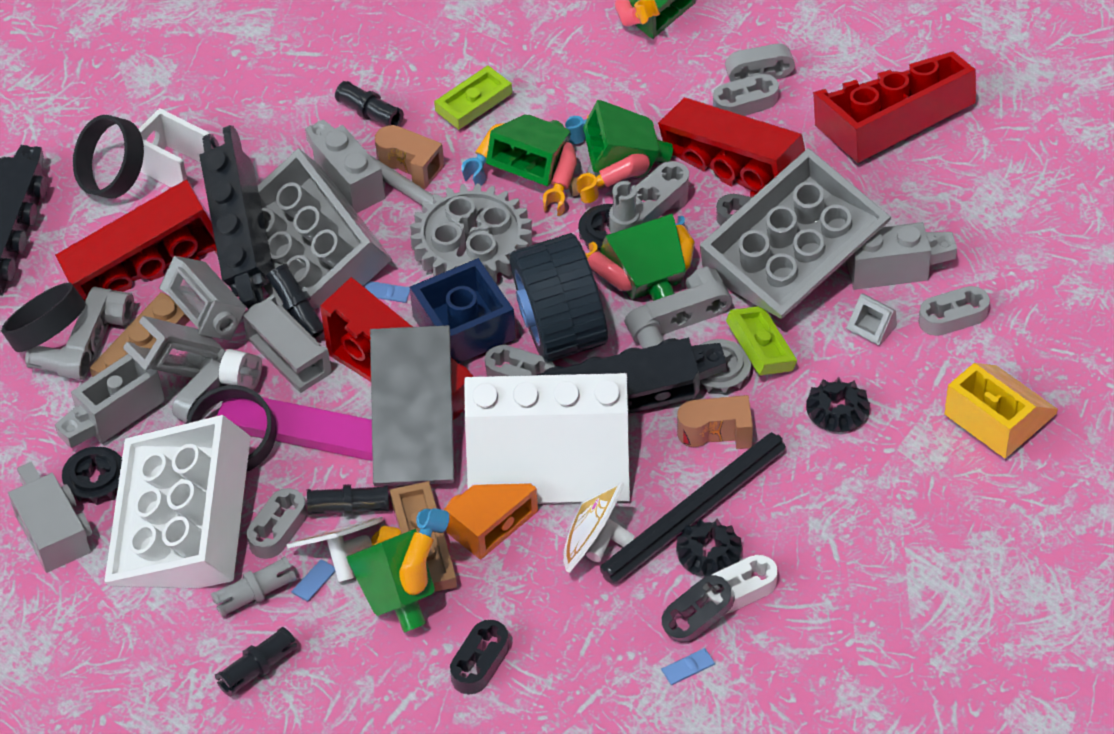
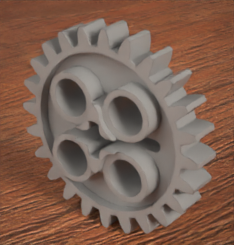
(450, 230)

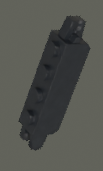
(20, 193)
(236, 216)
(656, 373)

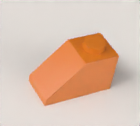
(489, 514)

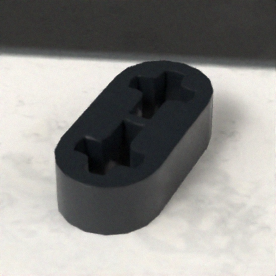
(691, 601)
(486, 661)

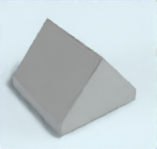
(872, 319)

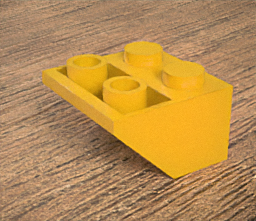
(996, 407)

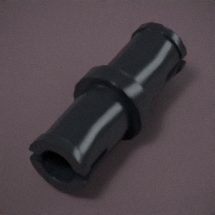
(368, 104)
(295, 300)
(347, 500)
(256, 661)

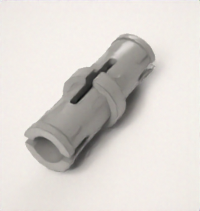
(253, 586)

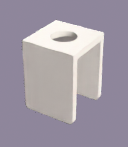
(176, 134)

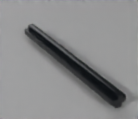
(692, 508)

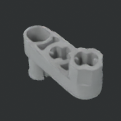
(665, 185)
(702, 300)
(75, 359)

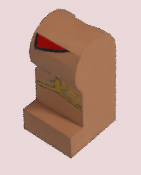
(409, 153)
(716, 421)

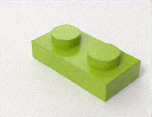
(473, 97)
(761, 340)

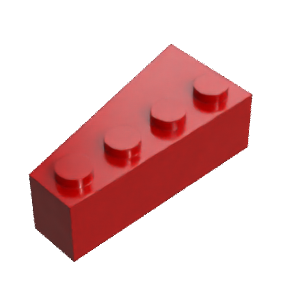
(895, 105)
(729, 143)
(140, 243)
(347, 326)

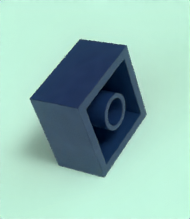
(469, 304)

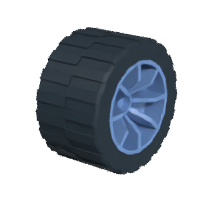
(558, 297)

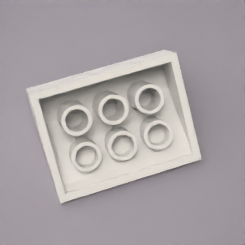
(549, 432)
(179, 506)

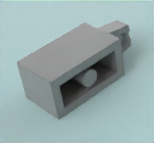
(346, 164)
(899, 256)
(110, 402)
(49, 518)

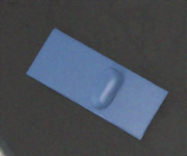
(388, 291)
(314, 580)
(688, 666)

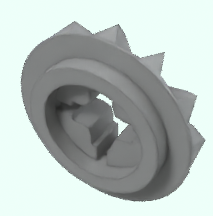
(737, 367)

